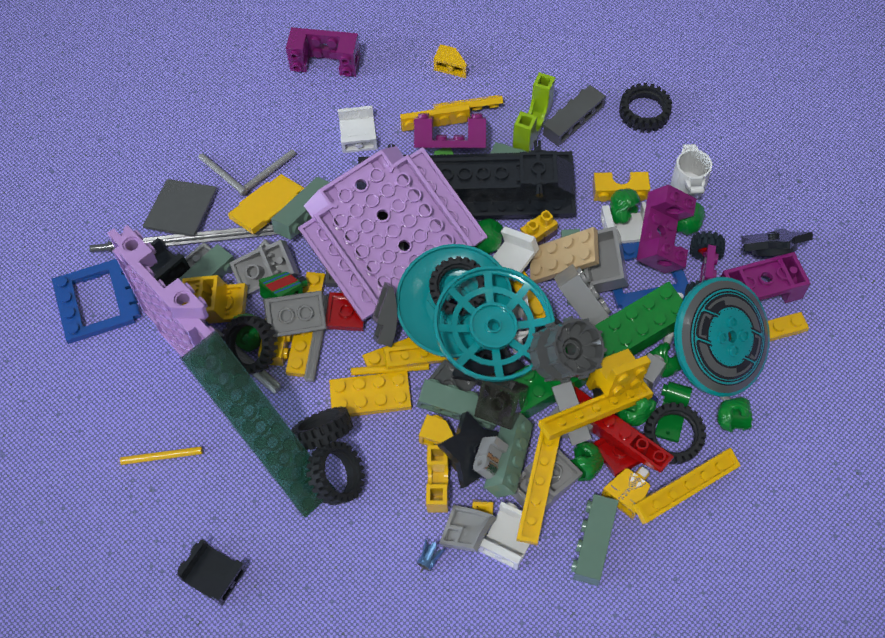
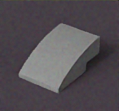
(263, 263)
(563, 477)

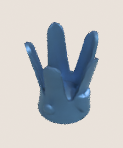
(426, 560)

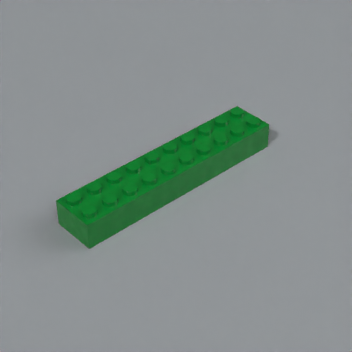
(630, 328)

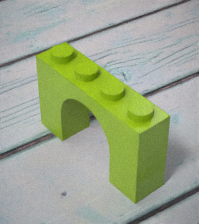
(530, 124)

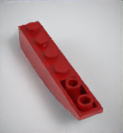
(628, 439)

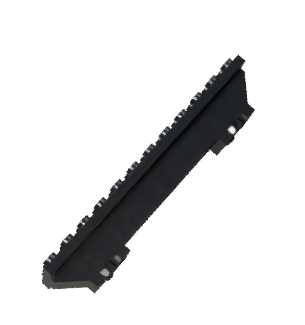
(509, 182)

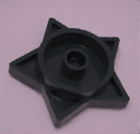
(775, 242)
(475, 367)
(463, 448)

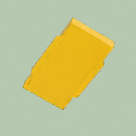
(264, 203)

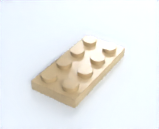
(559, 254)

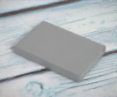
(295, 313)

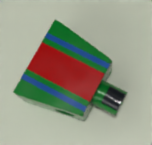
(281, 285)

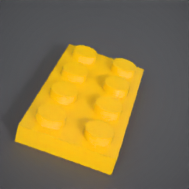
(371, 393)

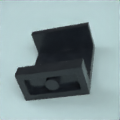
(168, 265)
(211, 572)

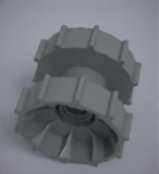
(583, 346)

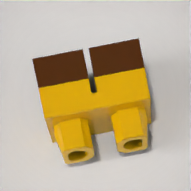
(542, 227)

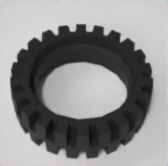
(645, 92)
(441, 270)
(266, 335)
(690, 416)
(323, 427)
(319, 478)

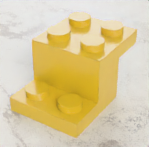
(222, 299)
(619, 373)

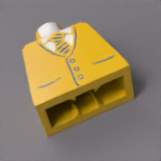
(628, 489)

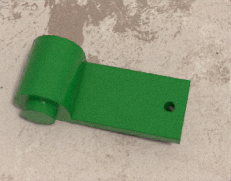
(670, 426)

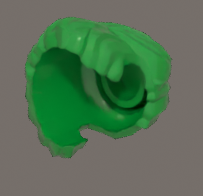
(622, 204)
(692, 224)
(493, 230)
(248, 336)
(672, 363)
(639, 413)
(735, 414)
(587, 460)

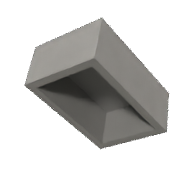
(611, 269)
(582, 295)

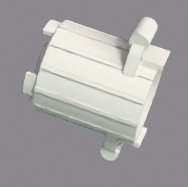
(692, 171)

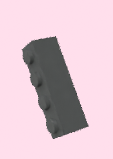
(573, 115)

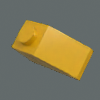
(450, 61)
(434, 430)

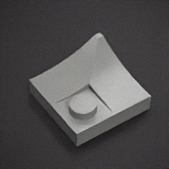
(466, 528)

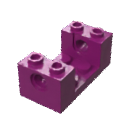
(310, 43)
(424, 134)
(663, 211)
(785, 275)

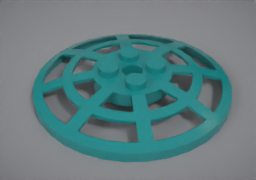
(491, 312)

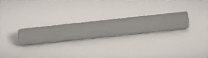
(269, 170)
(222, 174)

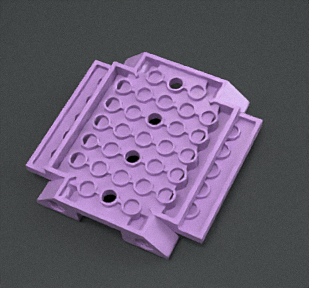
(364, 250)
(177, 323)

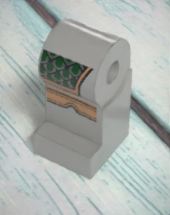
(488, 456)

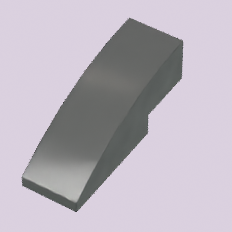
(386, 316)

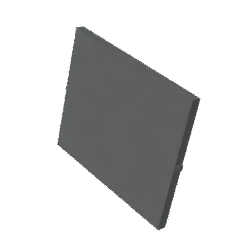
(180, 207)

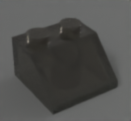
(501, 402)

